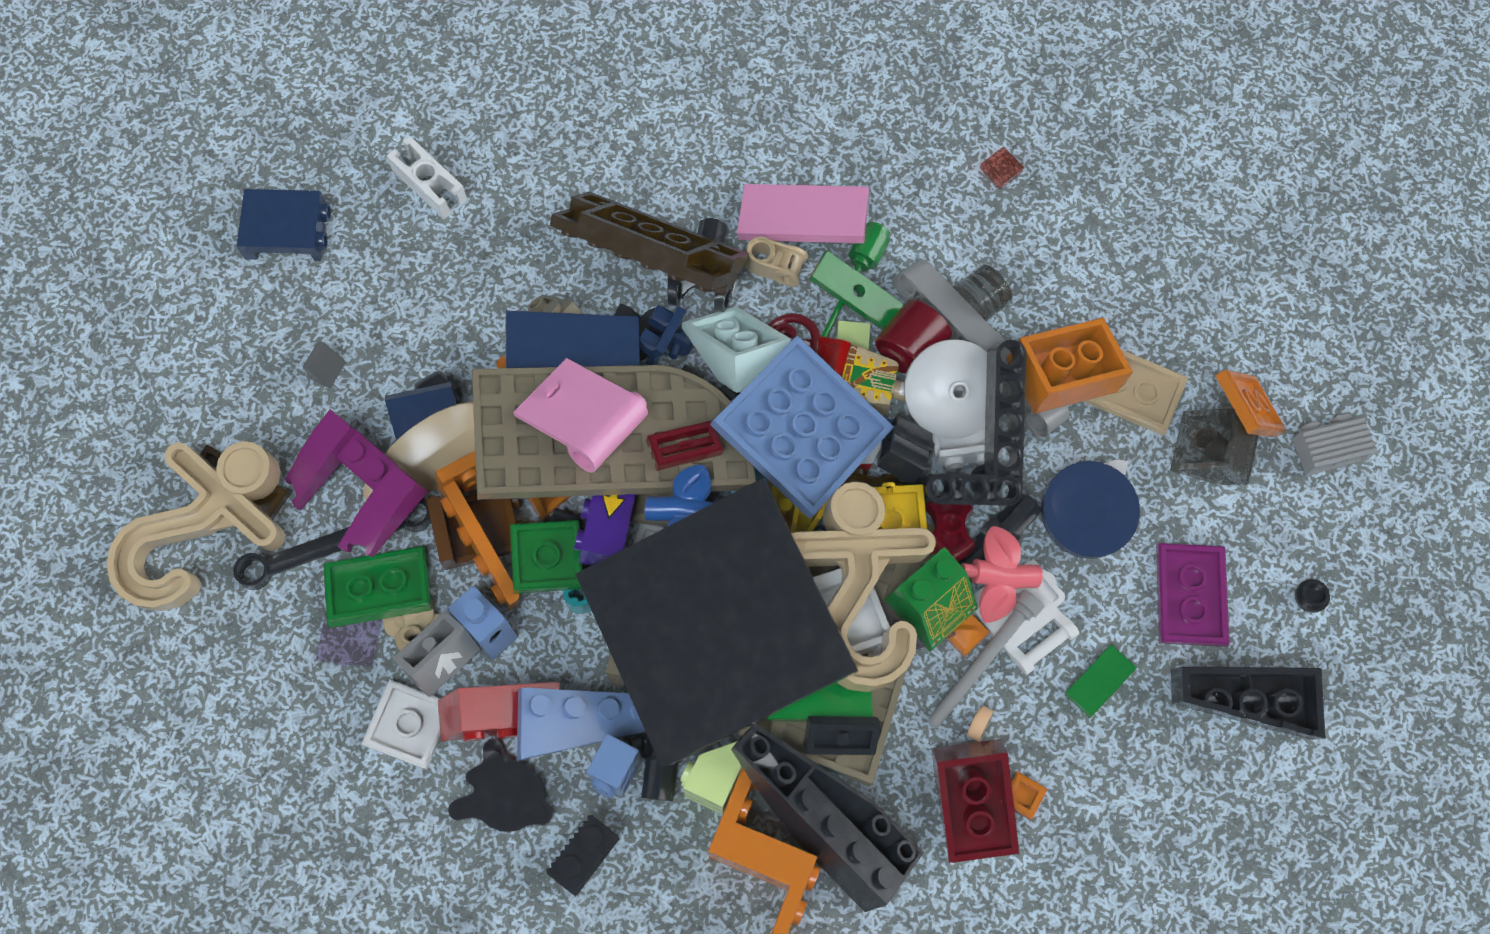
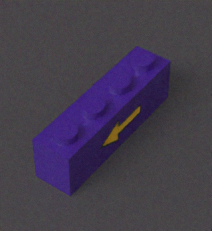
(605, 527)

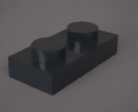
(841, 735)

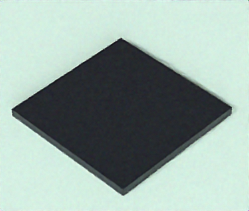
(715, 623)

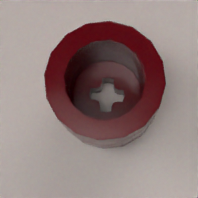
(910, 332)

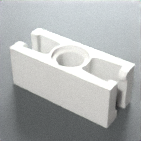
(424, 167)

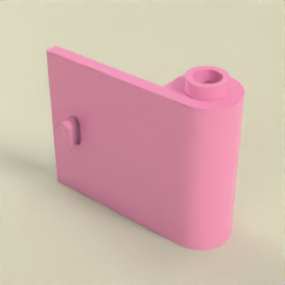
(583, 413)

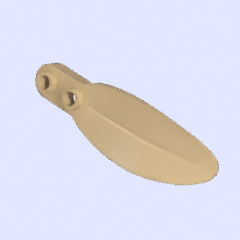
(434, 444)

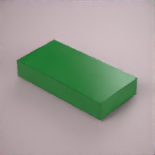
(1100, 681)

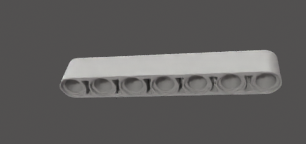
(927, 285)

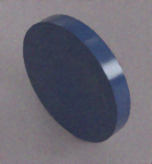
(1090, 510)

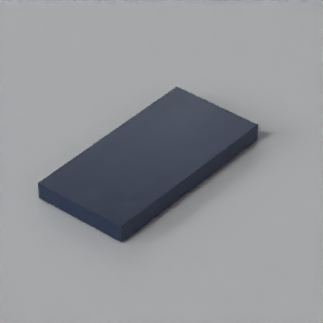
(586, 339)

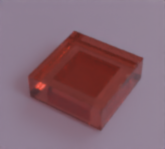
(1001, 167)

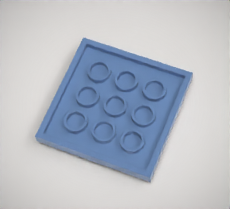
(802, 426)

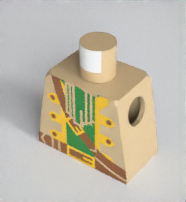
(873, 378)

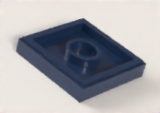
(413, 406)

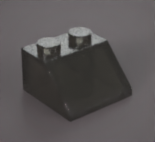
(1214, 447)

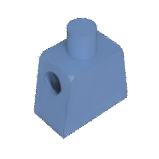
(482, 622)

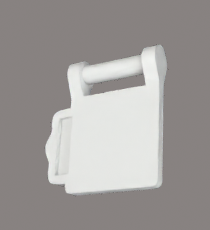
(1051, 597)

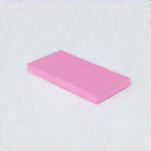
(804, 213)

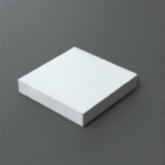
(405, 725)

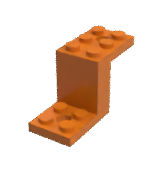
(763, 856)

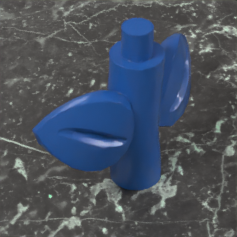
(689, 496)

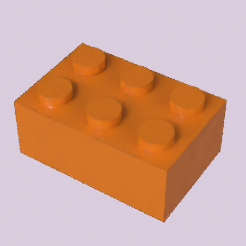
(1072, 365)

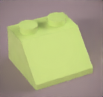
(712, 778)

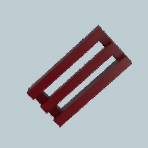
(685, 457)

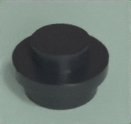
(1312, 596)

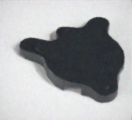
(504, 795)

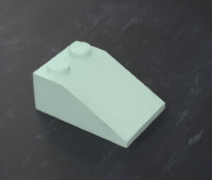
(735, 345)

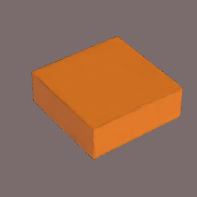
(1026, 795)

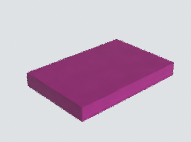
(1192, 595)

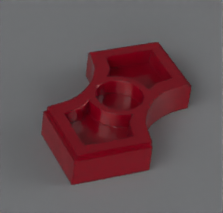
(950, 528)

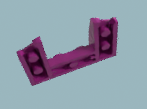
(393, 489)

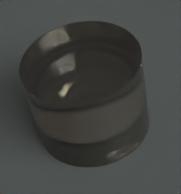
(985, 291)

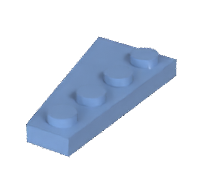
(571, 719)

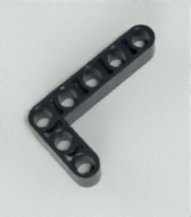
(995, 438)

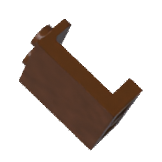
(491, 514)

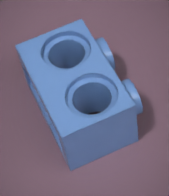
(613, 767)

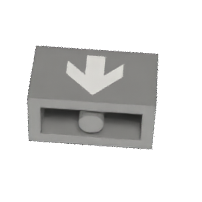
(436, 653)

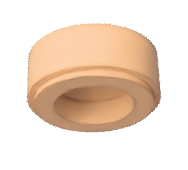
(980, 723)

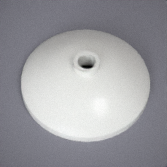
(931, 386)

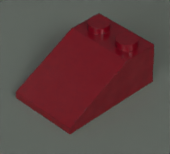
(970, 790)

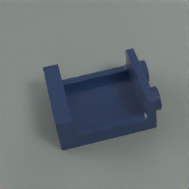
(283, 223)

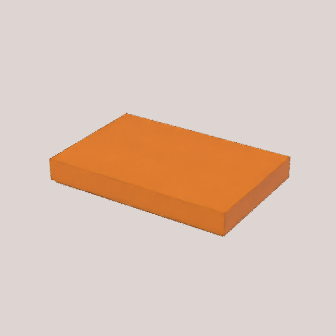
(1251, 403)

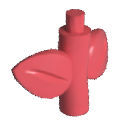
(1001, 574)

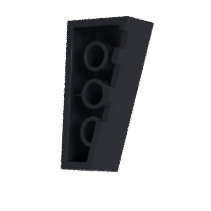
(1265, 697)

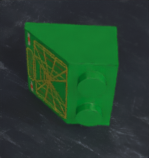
(935, 599)

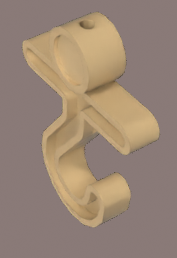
(223, 502)
(862, 554)

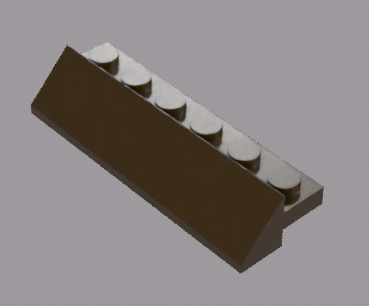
(651, 242)

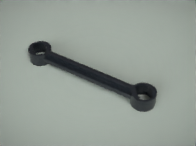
(305, 553)

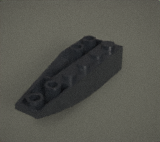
(830, 819)

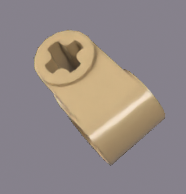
(777, 262)

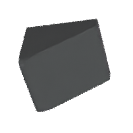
(323, 365)

